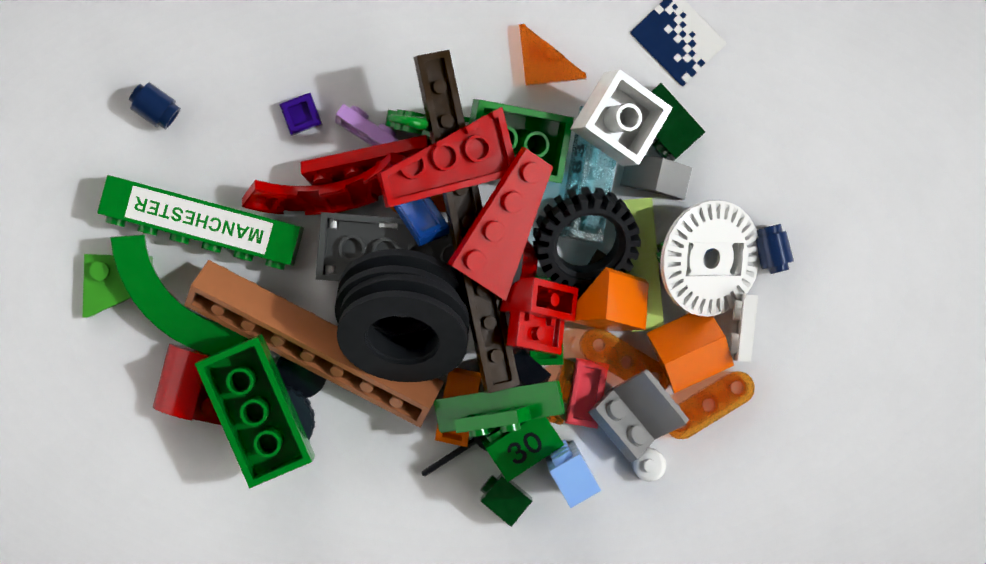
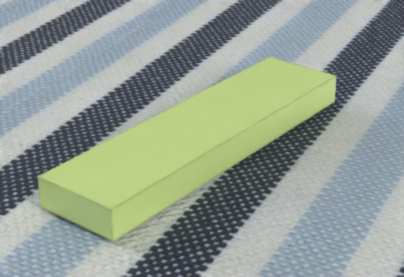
(647, 264)

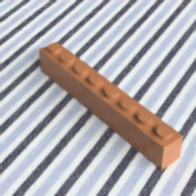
(301, 339)

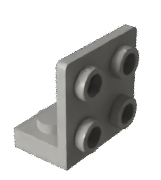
(637, 414)

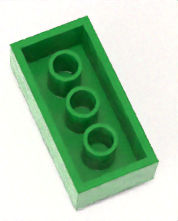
(255, 411)

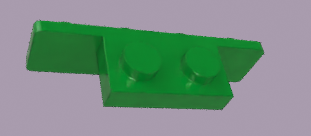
(501, 409)

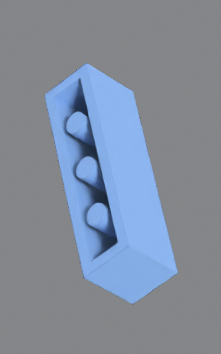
(572, 474)

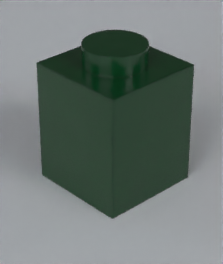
(505, 498)

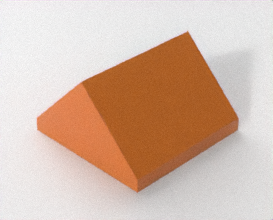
(614, 302)
(690, 350)

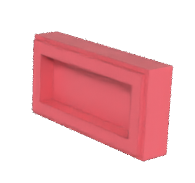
(585, 391)

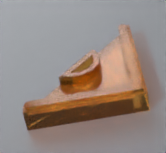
(543, 62)
(564, 377)

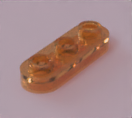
(612, 353)
(724, 403)

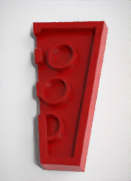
(460, 160)
(354, 162)

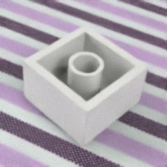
(621, 118)

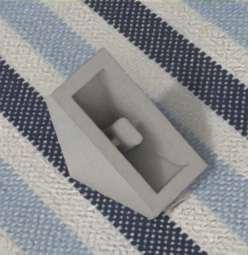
(658, 176)

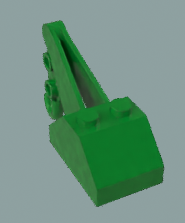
(536, 130)

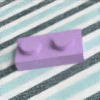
(356, 122)

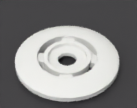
(696, 230)

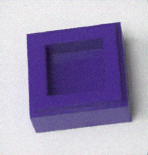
(300, 114)

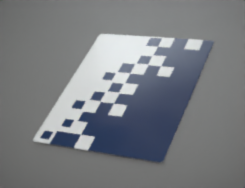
(678, 39)

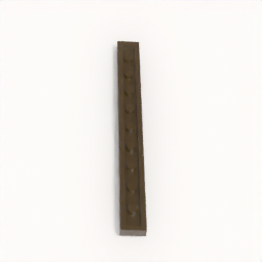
(462, 207)

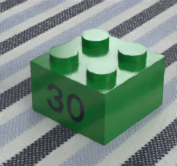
(521, 448)

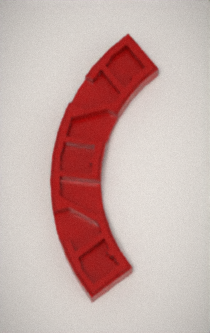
(319, 198)

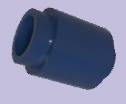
(154, 105)
(774, 249)

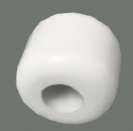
(649, 465)

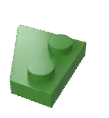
(102, 284)

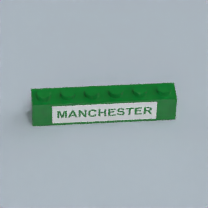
(200, 220)

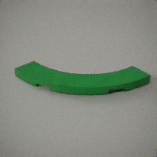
(160, 305)

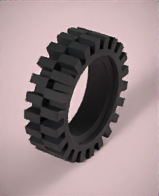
(572, 208)

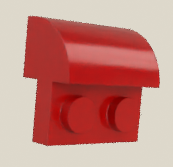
(539, 314)
(181, 387)

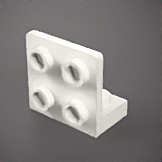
(739, 327)

